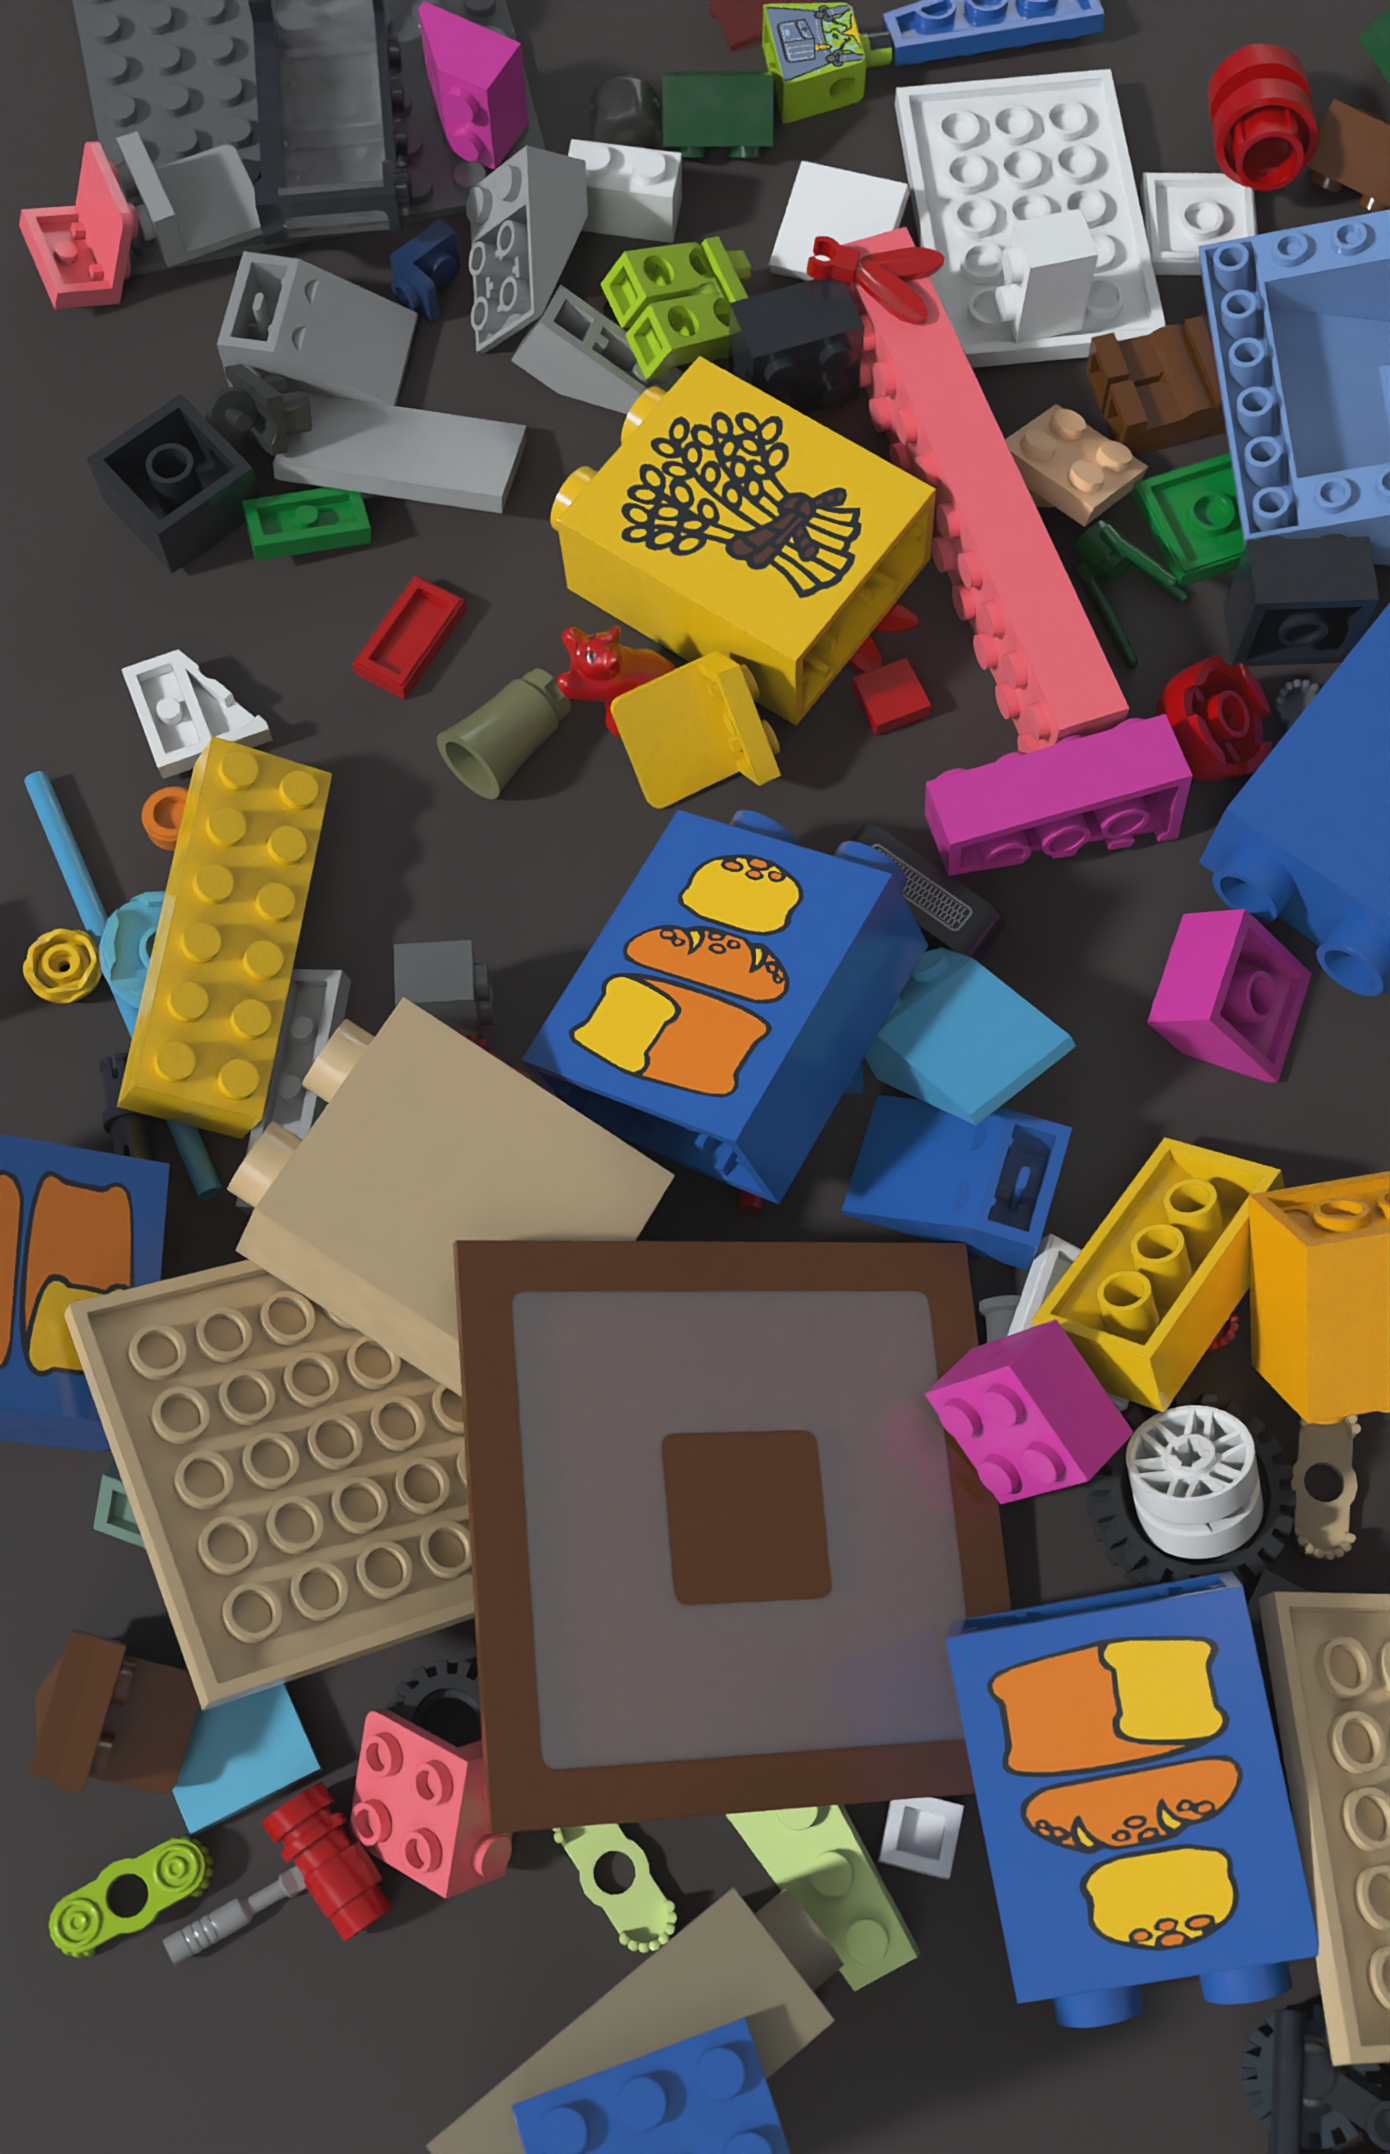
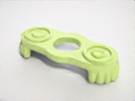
(642, 1911)

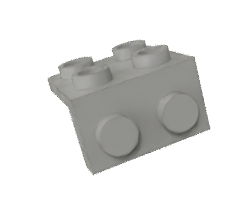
(189, 203)

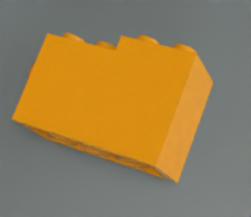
(1323, 1295)

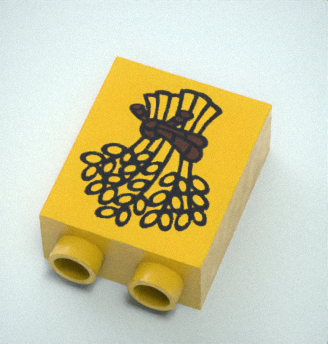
(744, 534)

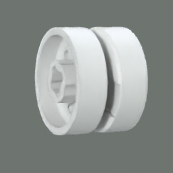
(1195, 1481)

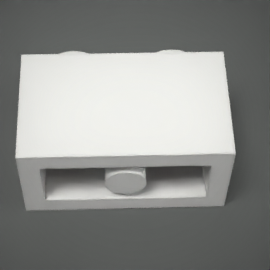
(631, 190)
(1047, 275)

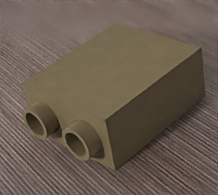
(703, 1978)

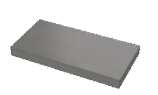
(405, 453)

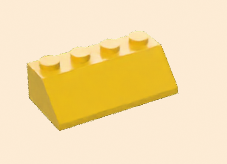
(1161, 1271)

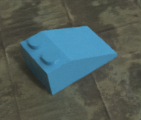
(963, 1038)

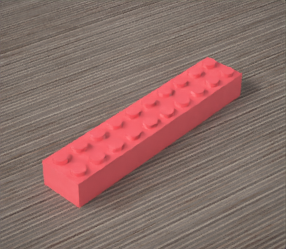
(984, 521)

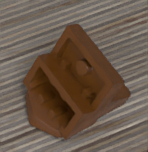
(112, 1718)

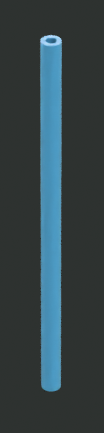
(94, 919)

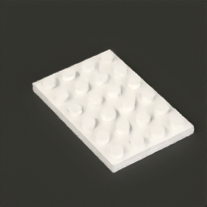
(1014, 154)

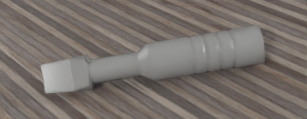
(230, 1917)

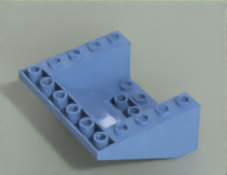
(1306, 376)

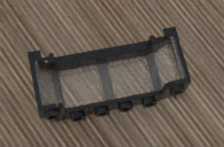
(328, 119)

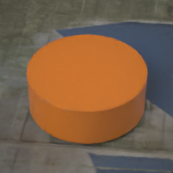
(163, 816)

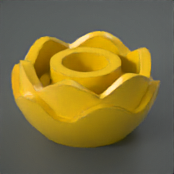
(50, 954)

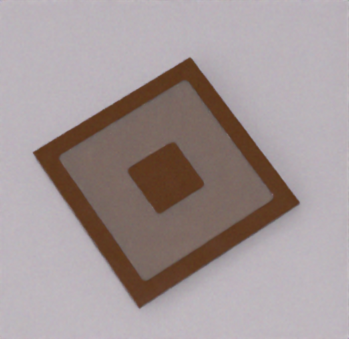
(717, 1525)

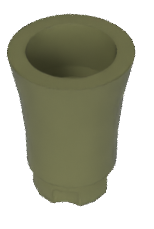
(504, 732)

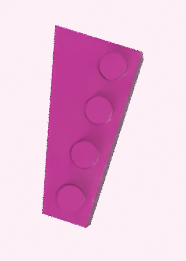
(1061, 797)

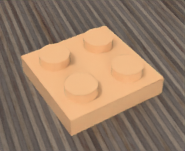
(1073, 464)

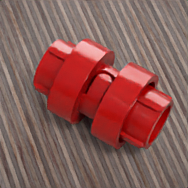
(1262, 117)

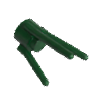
(1111, 556)

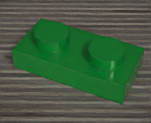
(306, 522)

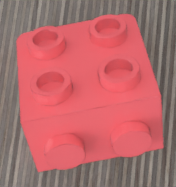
(86, 245)
(425, 1807)

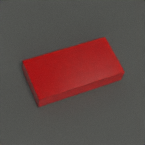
(409, 637)

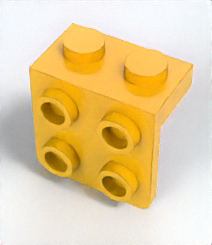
(695, 729)

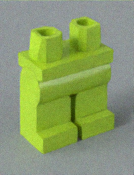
(677, 301)

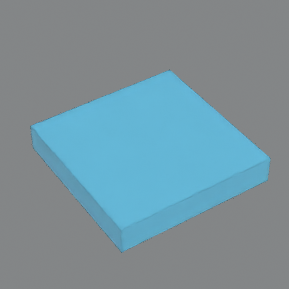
(243, 1757)

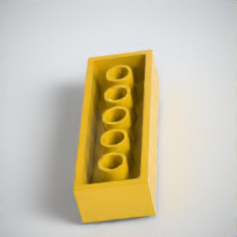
(226, 940)

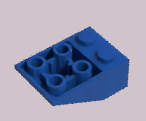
(957, 1178)

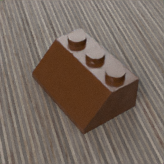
(1354, 153)

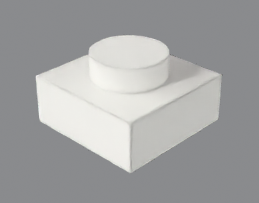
(921, 1835)

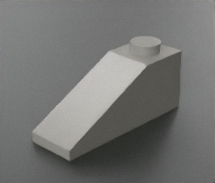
(585, 355)

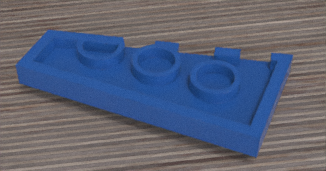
(967, 27)

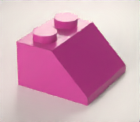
(474, 85)
(1230, 994)

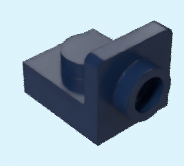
(422, 266)

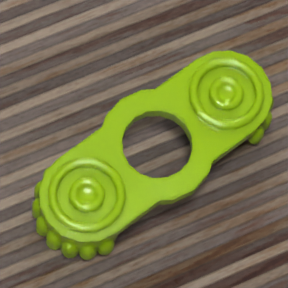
(171, 1874)

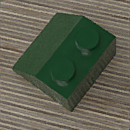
(717, 111)

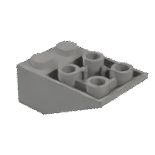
(521, 238)
(315, 331)

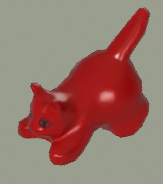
(606, 669)

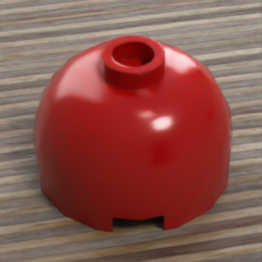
(1217, 719)

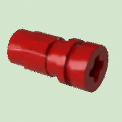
(333, 1868)

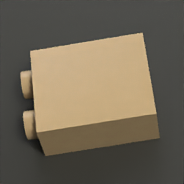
(423, 1151)

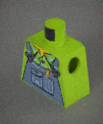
(818, 56)

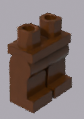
(1157, 386)

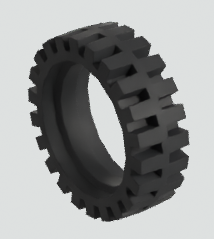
(1149, 1565)

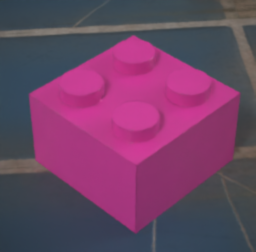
(1029, 1413)

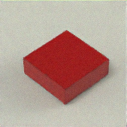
(891, 696)

